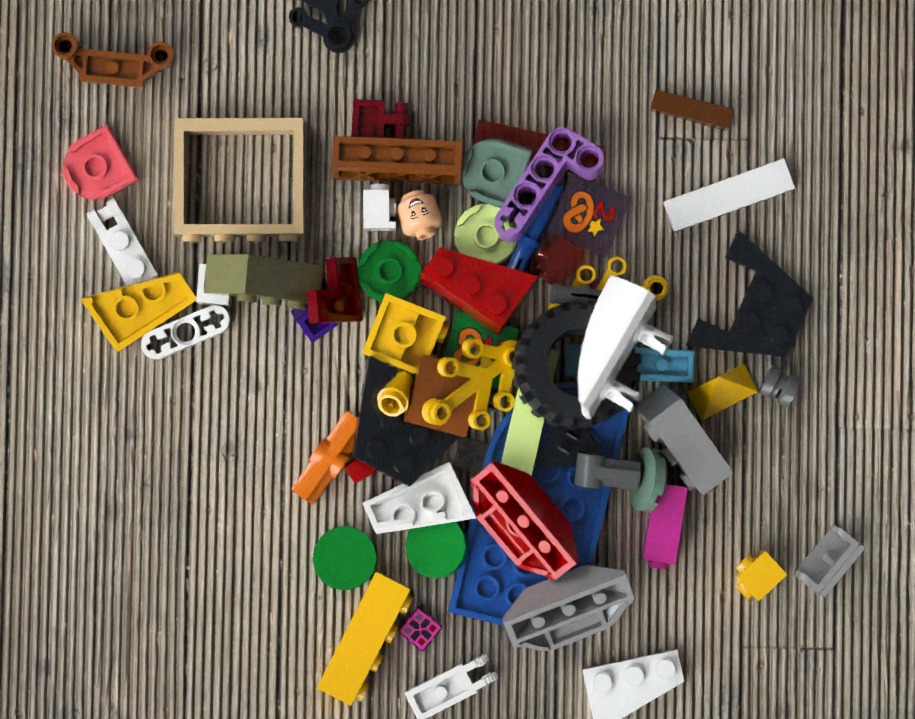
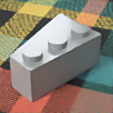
(683, 440)

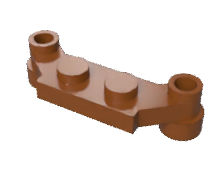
(110, 66)

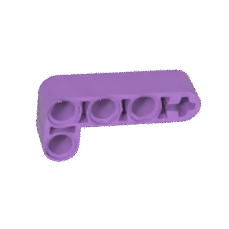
(543, 187)

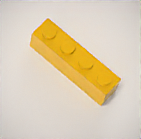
(364, 638)

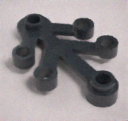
(333, 24)

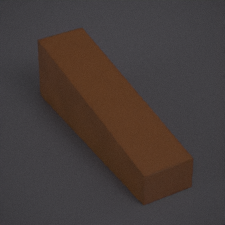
(692, 110)

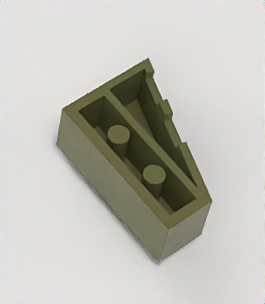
(262, 278)

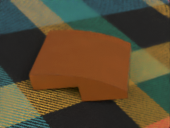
(432, 384)

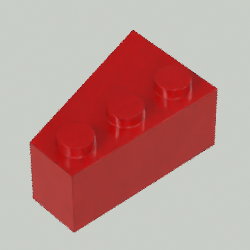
(478, 287)

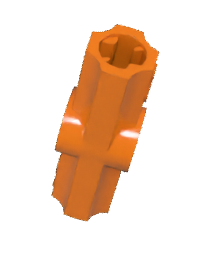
(327, 460)

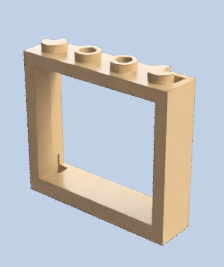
(239, 126)

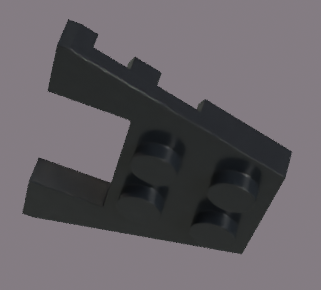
(768, 313)
(387, 441)

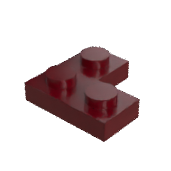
(342, 299)

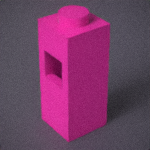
(664, 528)

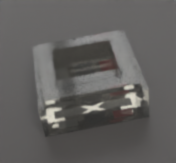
(470, 454)

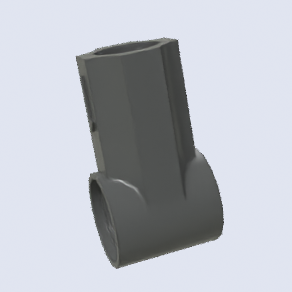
(598, 470)

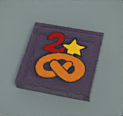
(589, 214)

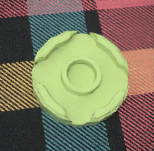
(478, 237)

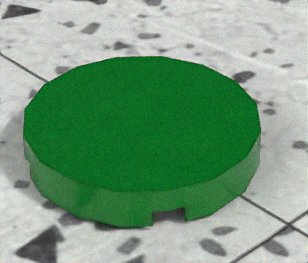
(389, 269)
(437, 549)
(344, 558)

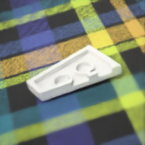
(429, 501)
(631, 683)

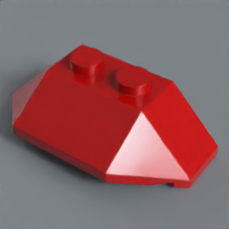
(523, 520)

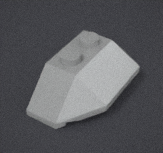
(568, 608)

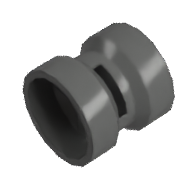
(779, 386)

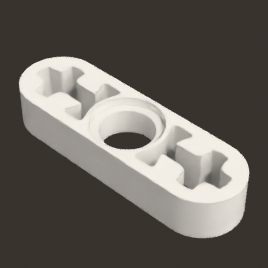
(167, 349)

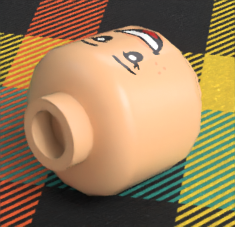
(419, 214)

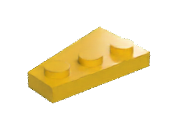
(138, 308)

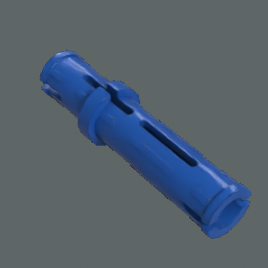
(530, 241)

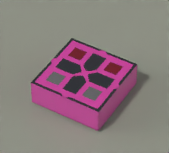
(420, 629)

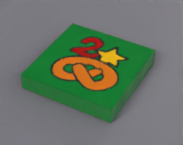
(467, 327)

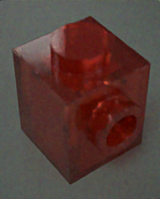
(557, 260)

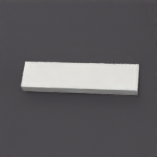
(728, 195)

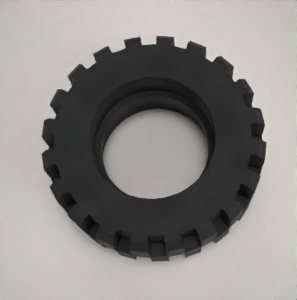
(533, 373)

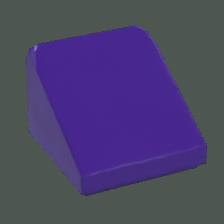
(313, 331)

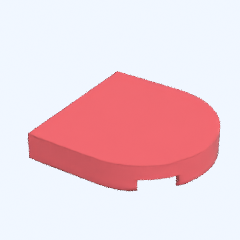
(97, 166)

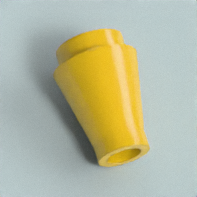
(395, 395)

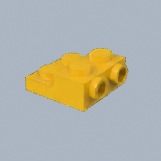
(404, 333)

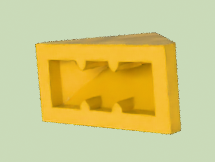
(722, 392)

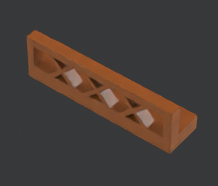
(397, 160)

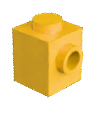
(758, 575)

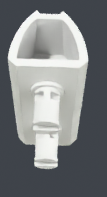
(613, 330)

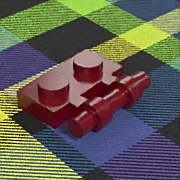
(370, 119)

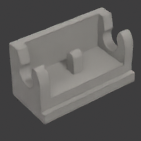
(829, 561)

